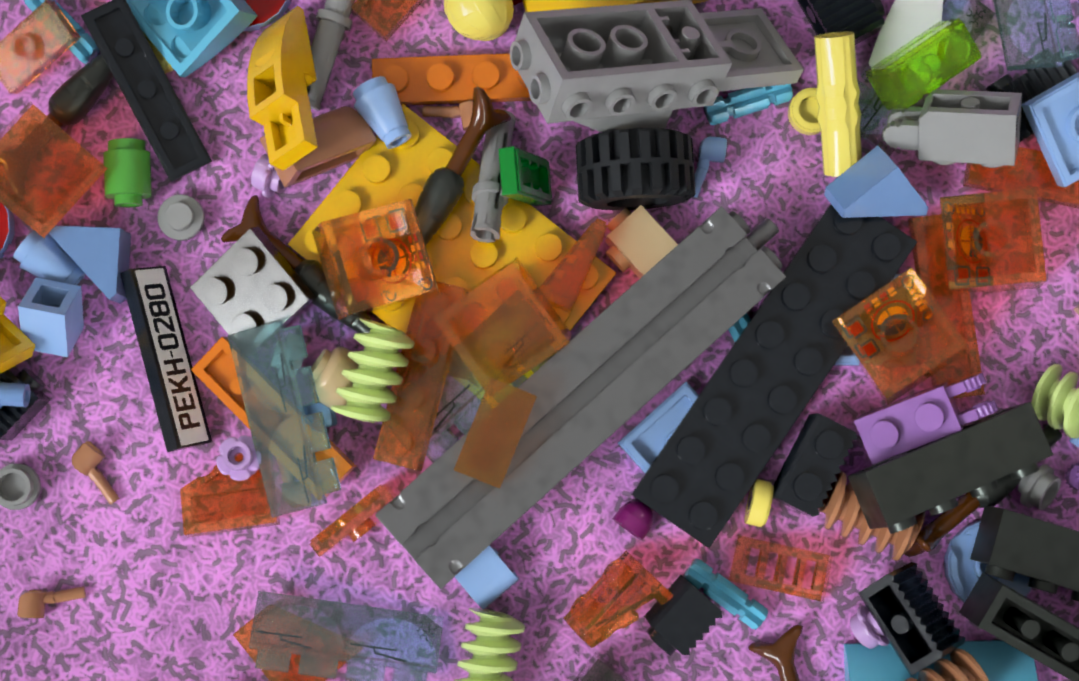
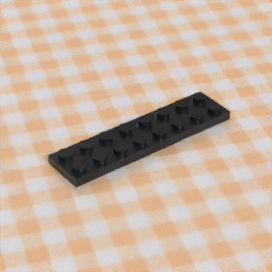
(769, 374)

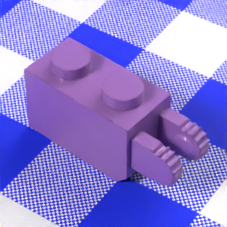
(919, 419)

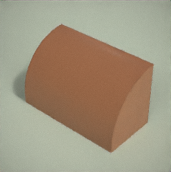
(340, 140)

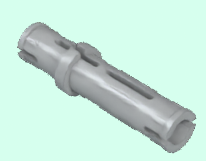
(332, 24)
(488, 190)

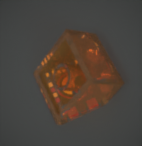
(993, 241)
(374, 259)
(900, 336)

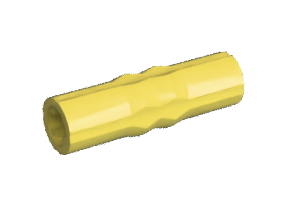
(838, 101)

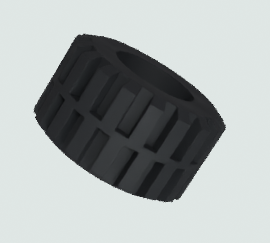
(635, 169)

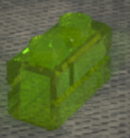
(923, 64)

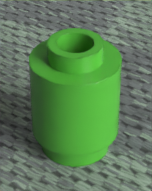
(127, 173)

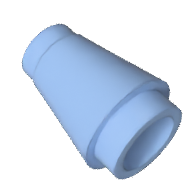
(382, 110)
(47, 260)

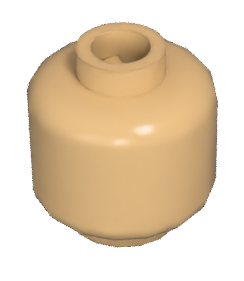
(328, 375)

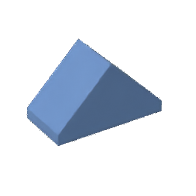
(874, 189)
(99, 253)

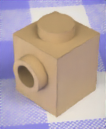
(637, 241)

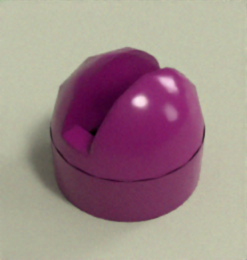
(635, 518)

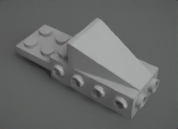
(644, 61)

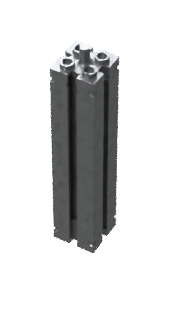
(591, 390)

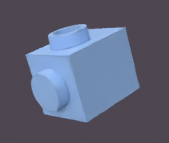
(52, 316)

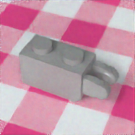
(959, 128)

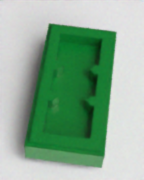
(525, 176)

